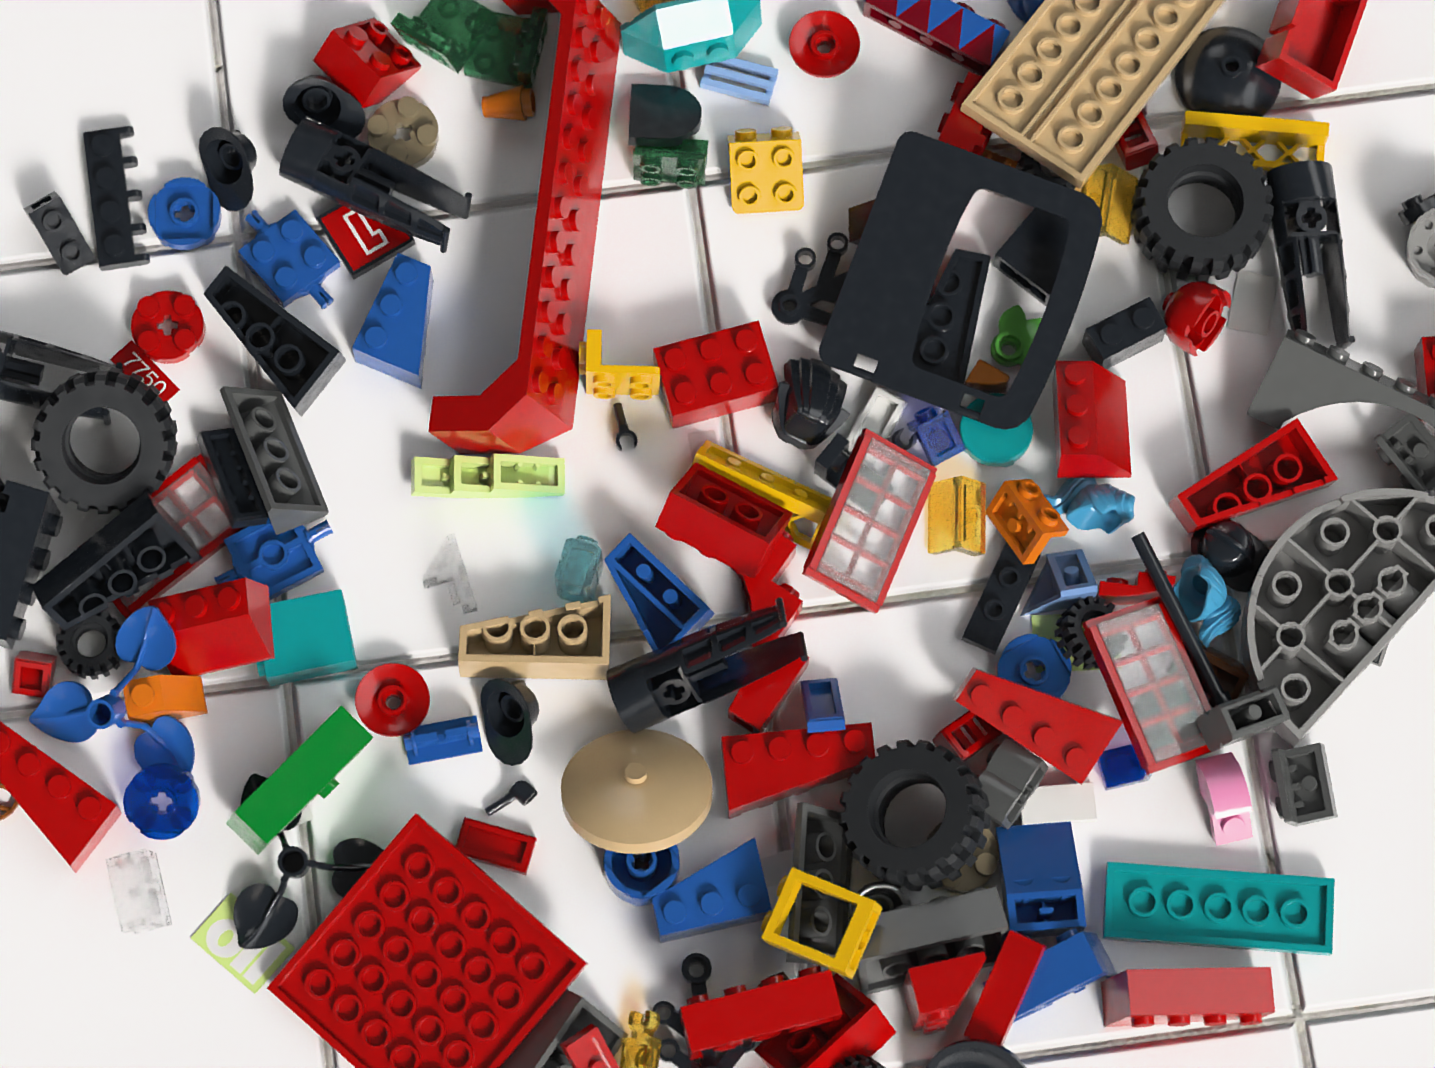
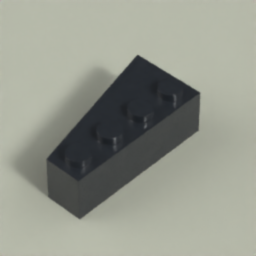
(281, 344)
(24, 544)
(115, 562)

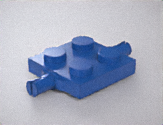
(289, 259)
(274, 559)

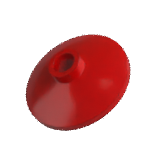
(828, 29)
(388, 682)

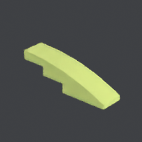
(488, 476)

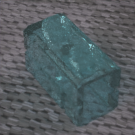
(579, 569)

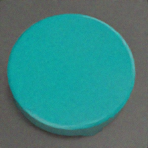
(993, 445)

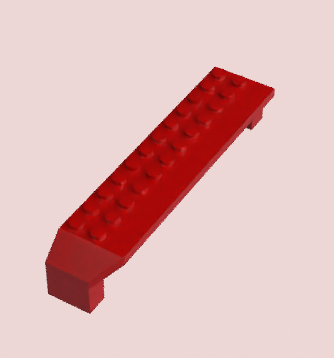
(539, 390)

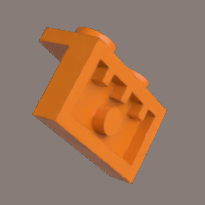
(1025, 518)

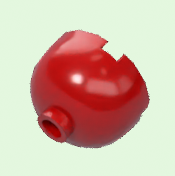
(1195, 315)

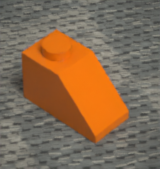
(164, 695)

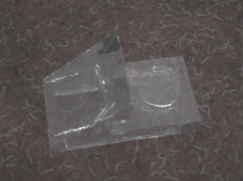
(449, 567)

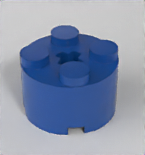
(638, 885)

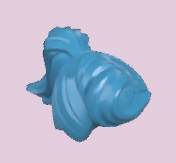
(1093, 505)
(1206, 598)

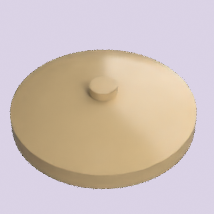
(636, 791)

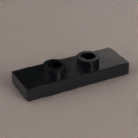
(232, 478)
(998, 601)

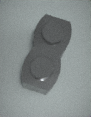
(1010, 780)

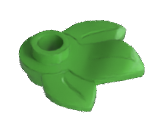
(1016, 332)

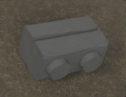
(1242, 718)

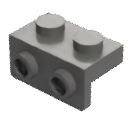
(1412, 450)
(1303, 784)

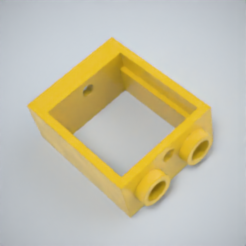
(855, 937)

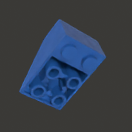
(1040, 879)

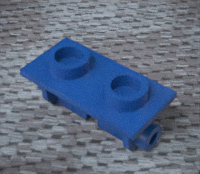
(443, 740)

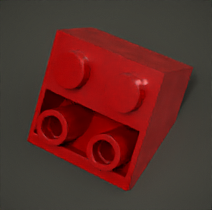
(366, 61)

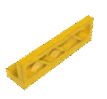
(1260, 131)
(769, 484)

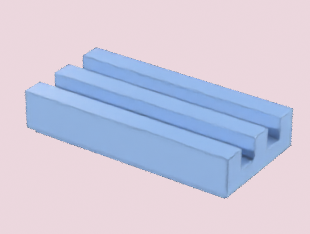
(736, 91)

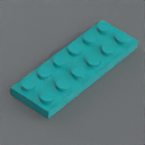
(1219, 908)

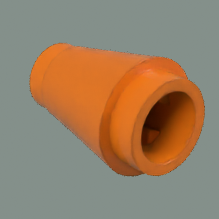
(510, 104)

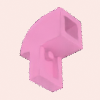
(1226, 796)

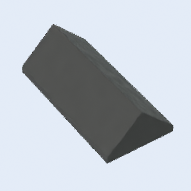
(275, 456)
(820, 851)

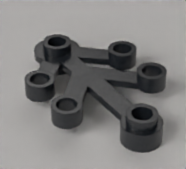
(826, 289)
(698, 987)

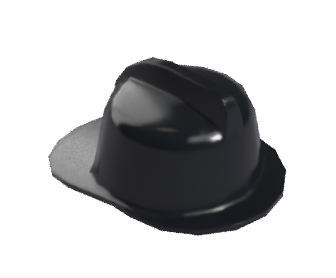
(324, 102)
(228, 166)
(1231, 552)
(509, 718)

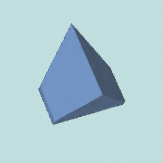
(1061, 583)

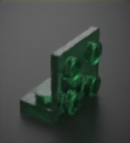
(447, 30)
(511, 50)
(677, 164)

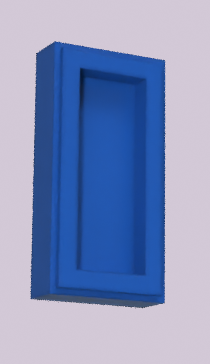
(822, 705)

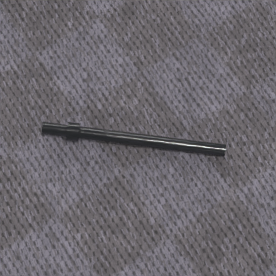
(1180, 620)

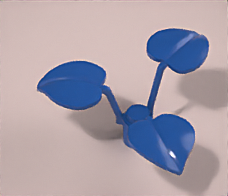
(73, 716)

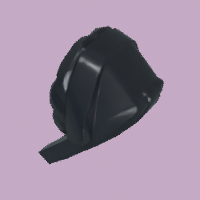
(808, 403)

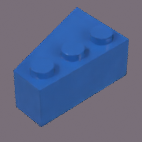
(398, 323)
(655, 595)
(715, 898)
(1066, 969)

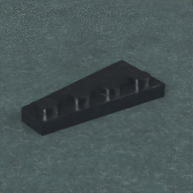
(952, 317)

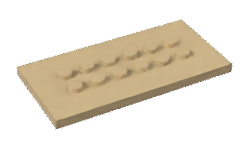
(1083, 76)

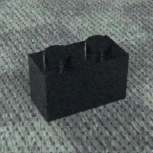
(1124, 334)

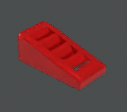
(1139, 150)
(956, 741)

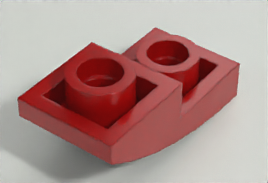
(1121, 593)

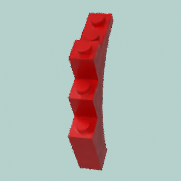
(760, 700)

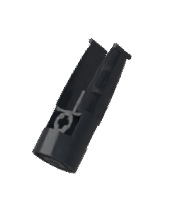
(365, 180)
(1309, 193)
(33, 372)
(695, 667)

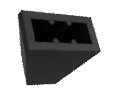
(1034, 253)

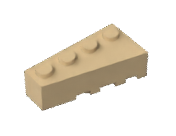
(540, 645)

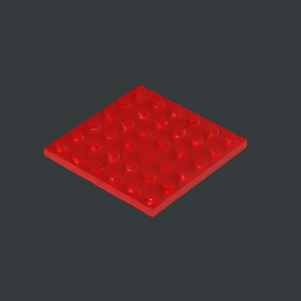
(427, 963)

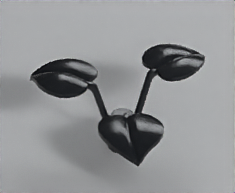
(267, 917)

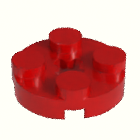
(182, 341)

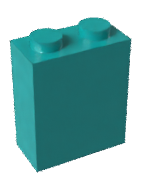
(309, 639)

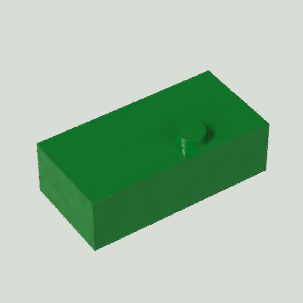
(300, 780)

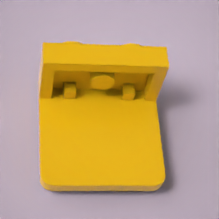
(766, 170)
(613, 380)

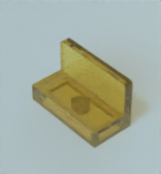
(1113, 193)
(957, 516)

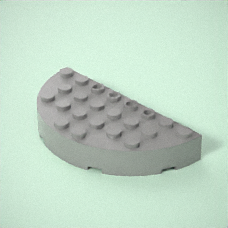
(1336, 598)

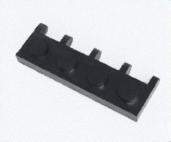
(111, 198)

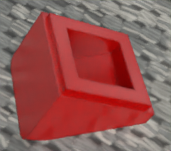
(33, 673)

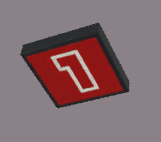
(360, 240)

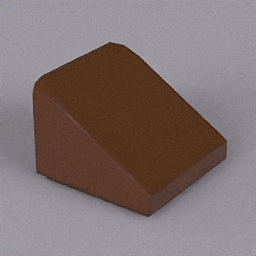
(988, 378)

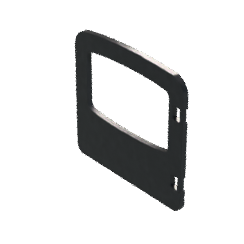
(900, 258)

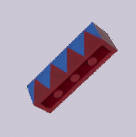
(945, 29)

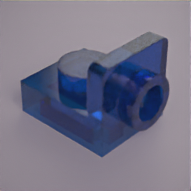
(936, 434)
(1121, 768)

